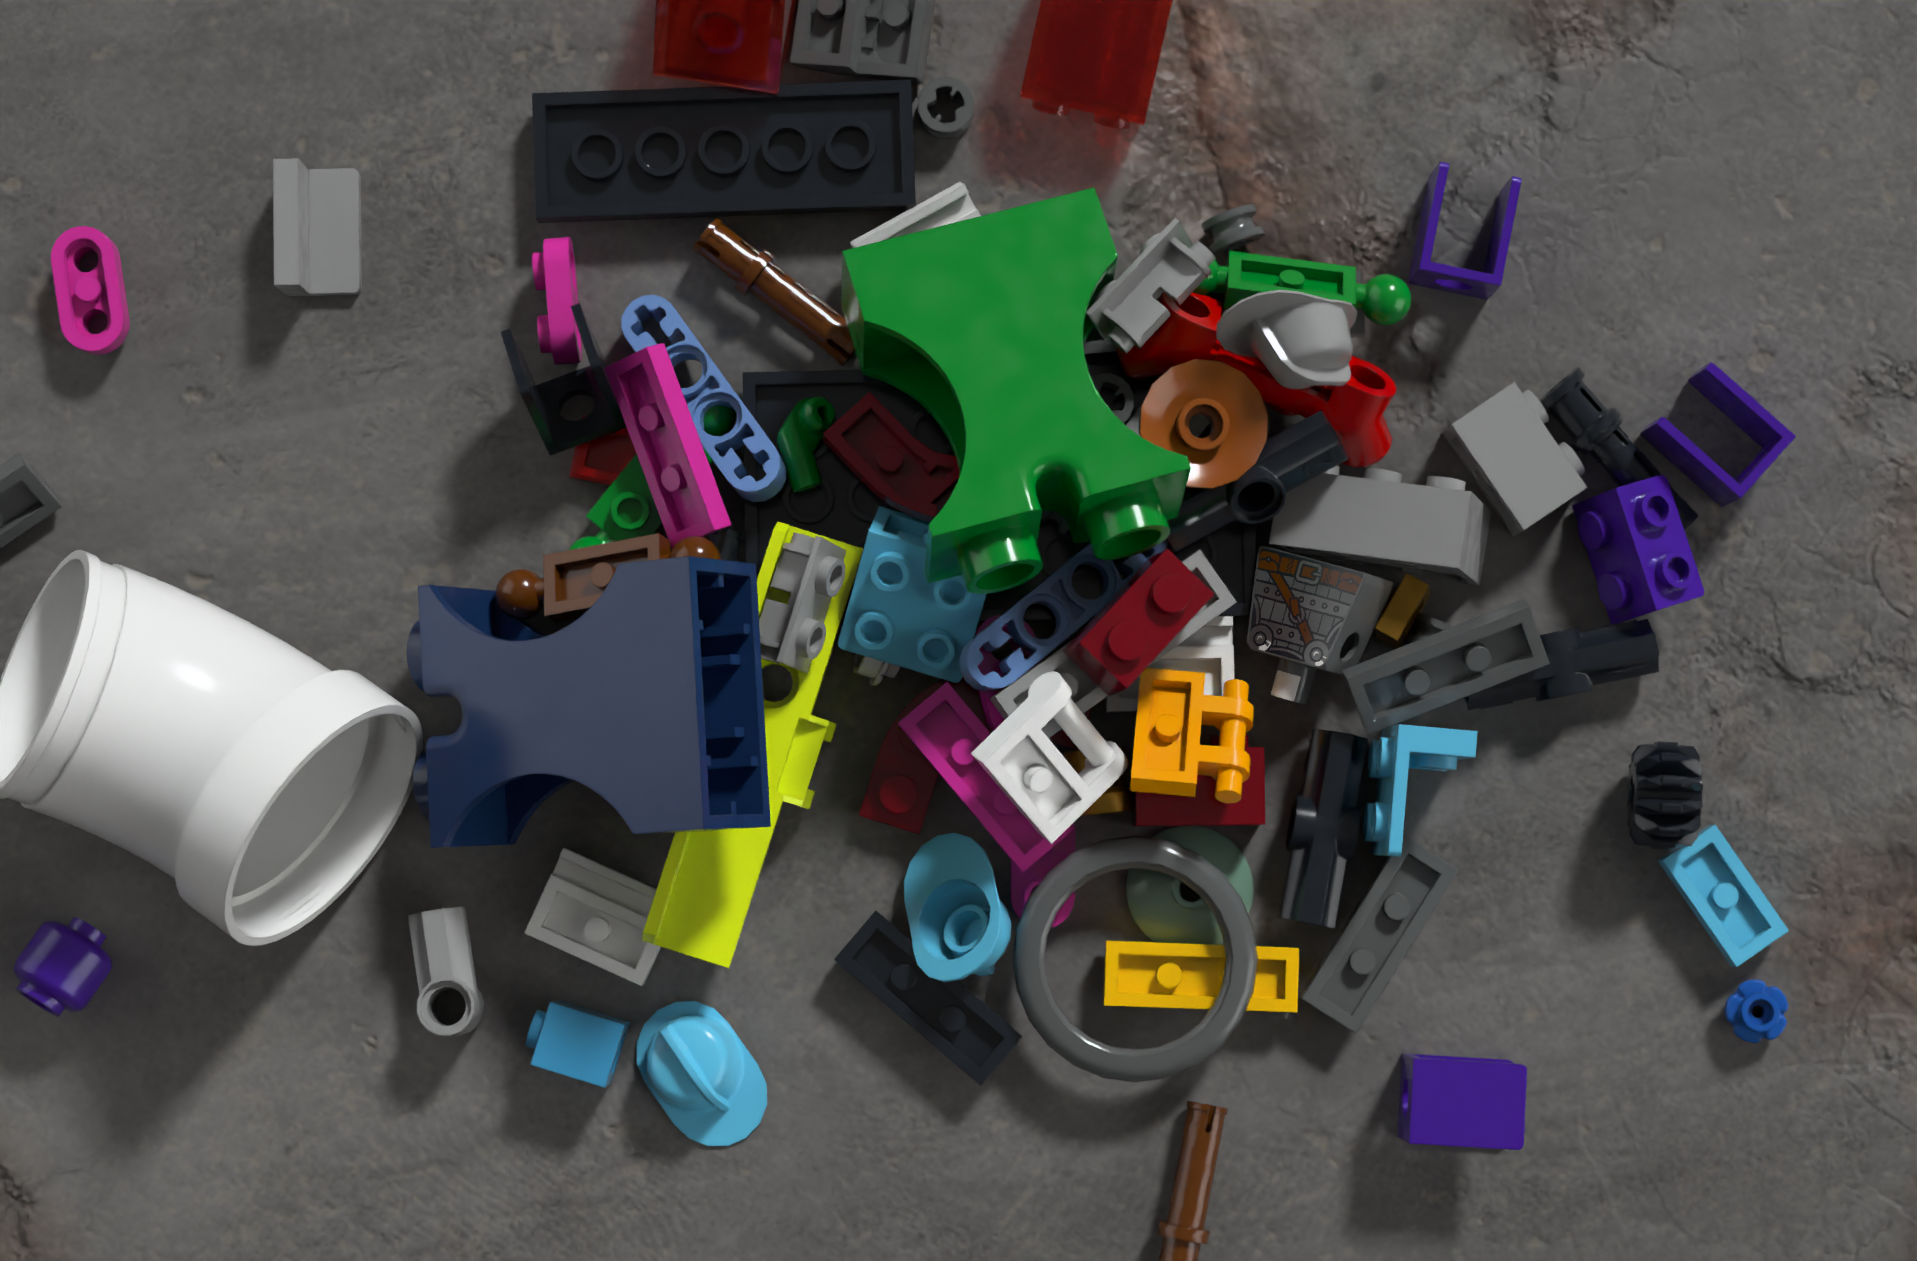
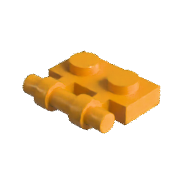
(1169, 731)

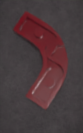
(892, 460)
(905, 779)

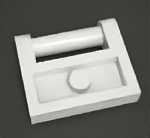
(1036, 772)

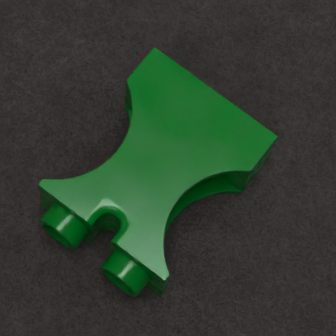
(991, 341)

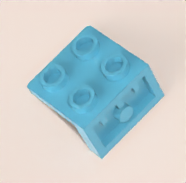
(896, 611)
(1389, 761)

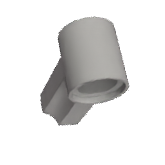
(442, 963)

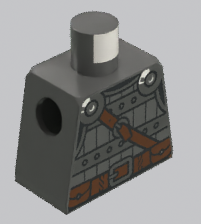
(1311, 617)

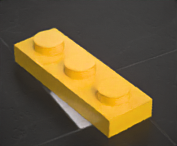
(1192, 976)

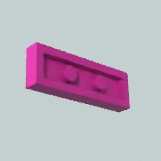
(667, 444)
(946, 736)

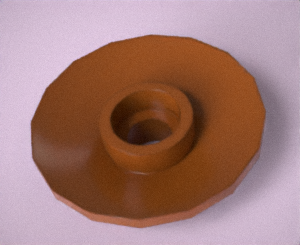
(1228, 403)

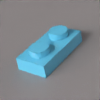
(1723, 896)

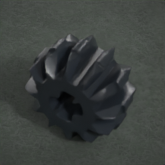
(1664, 795)

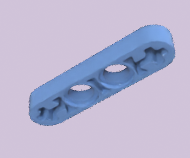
(708, 392)
(1069, 612)

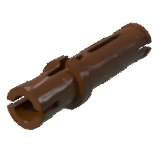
(776, 289)
(1192, 1183)

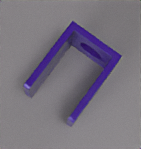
(1453, 278)
(1741, 410)
(1462, 1101)

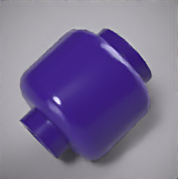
(62, 966)

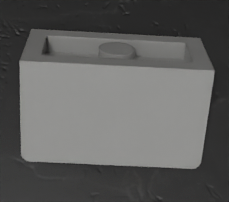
(316, 230)

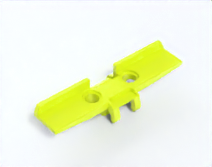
(715, 873)

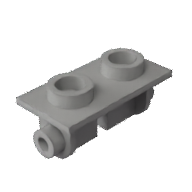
(1128, 307)
(813, 575)

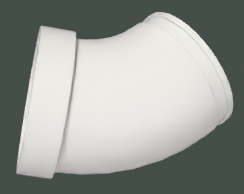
(201, 746)

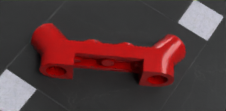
(1352, 409)

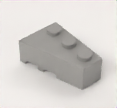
(1386, 523)

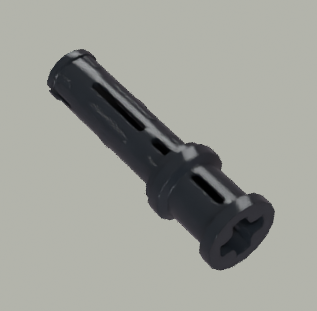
(1600, 434)

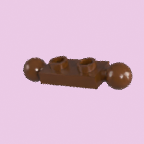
(579, 576)

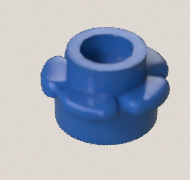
(1739, 1011)

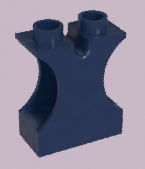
(636, 699)

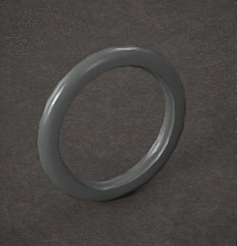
(1032, 976)

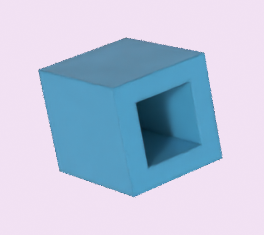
(577, 1042)

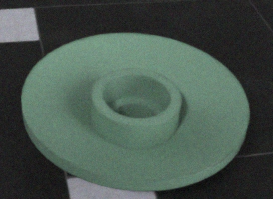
(1156, 897)

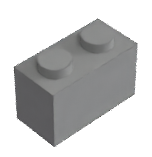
(1516, 457)

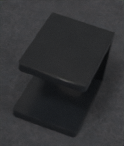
(546, 399)

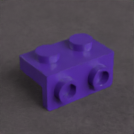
(1638, 549)

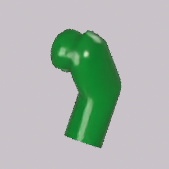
(800, 438)

